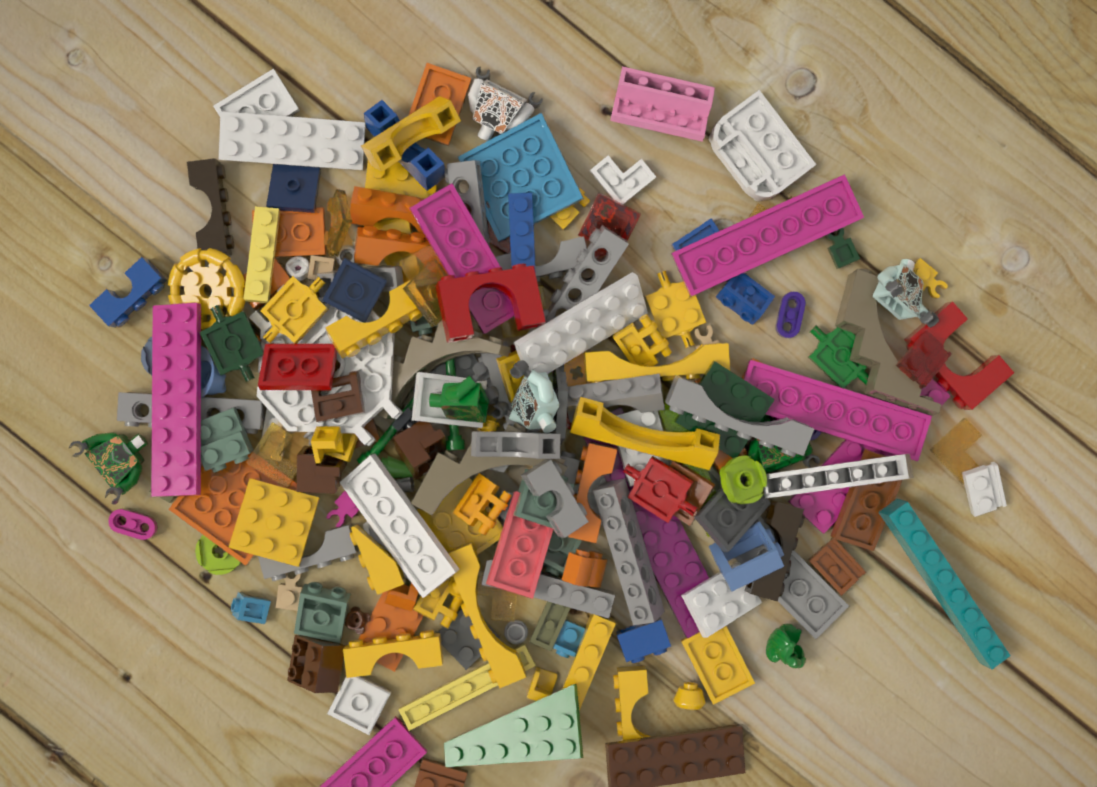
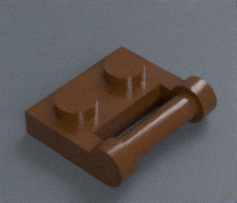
(339, 404)

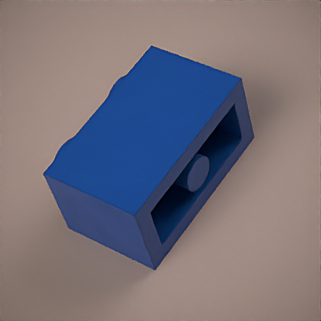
(643, 640)

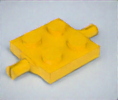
(294, 310)
(675, 310)

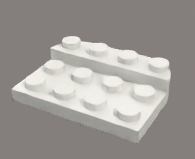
(759, 148)

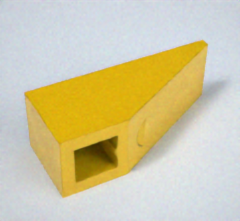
(381, 565)

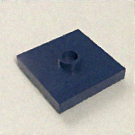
(293, 188)
(354, 290)

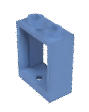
(754, 568)

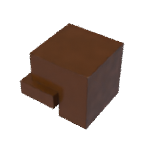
(419, 447)
(318, 477)

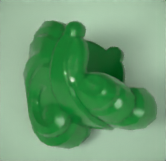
(783, 646)

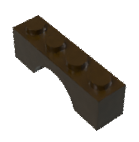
(208, 177)
(784, 522)

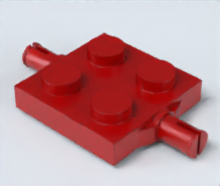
(660, 489)

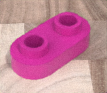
(133, 524)

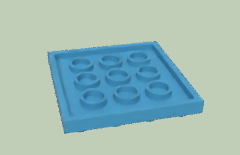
(524, 162)

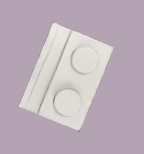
(984, 489)

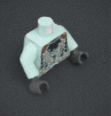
(901, 293)
(534, 401)

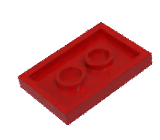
(297, 367)

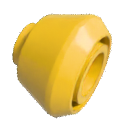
(689, 696)

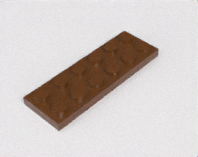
(676, 757)

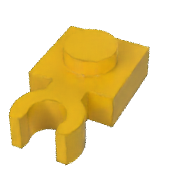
(927, 275)

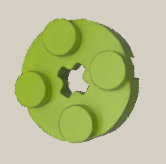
(731, 482)
(211, 561)

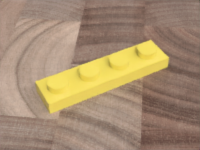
(262, 255)

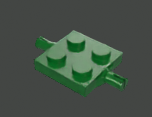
(833, 356)

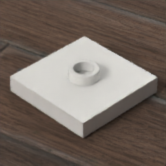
(359, 703)

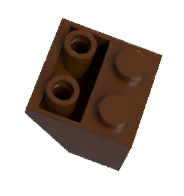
(316, 664)

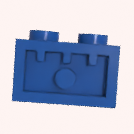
(745, 297)

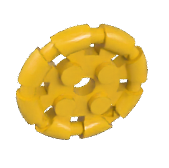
(200, 276)

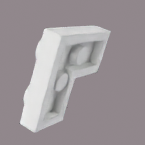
(622, 185)

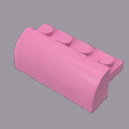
(662, 104)

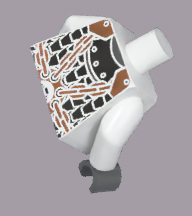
(497, 107)

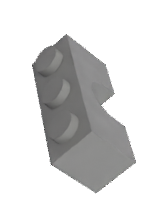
(568, 513)

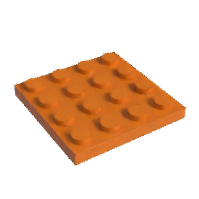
(220, 501)

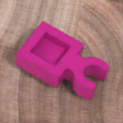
(346, 506)

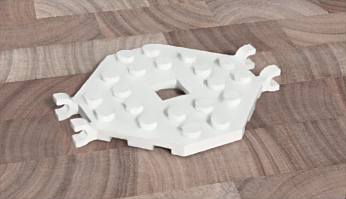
(374, 363)

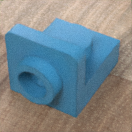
(250, 608)
(569, 639)

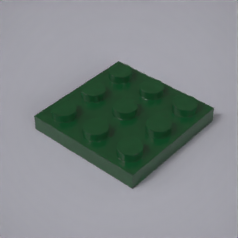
(732, 397)

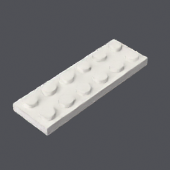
(291, 140)
(583, 325)
(399, 525)

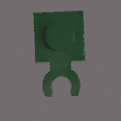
(842, 251)

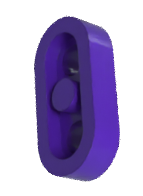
(790, 315)

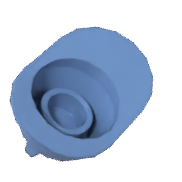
(211, 379)

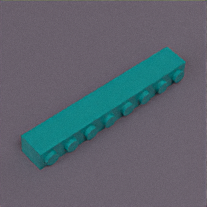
(944, 583)

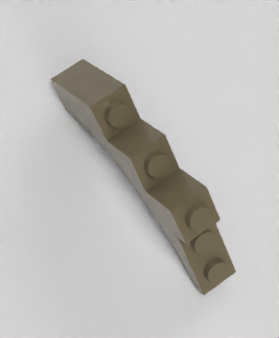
(428, 353)
(448, 472)

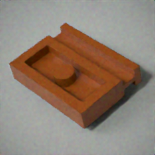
(837, 566)
(438, 775)

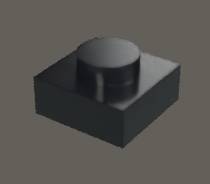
(404, 421)

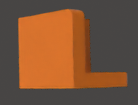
(402, 597)

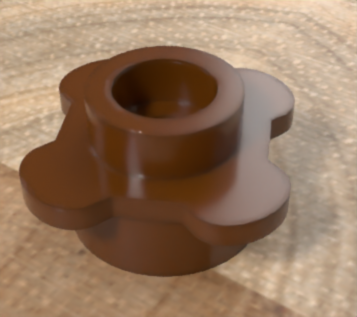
(351, 623)

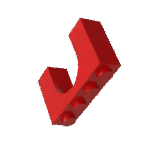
(516, 283)
(974, 387)

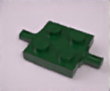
(232, 343)

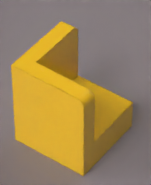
(326, 440)
(541, 684)

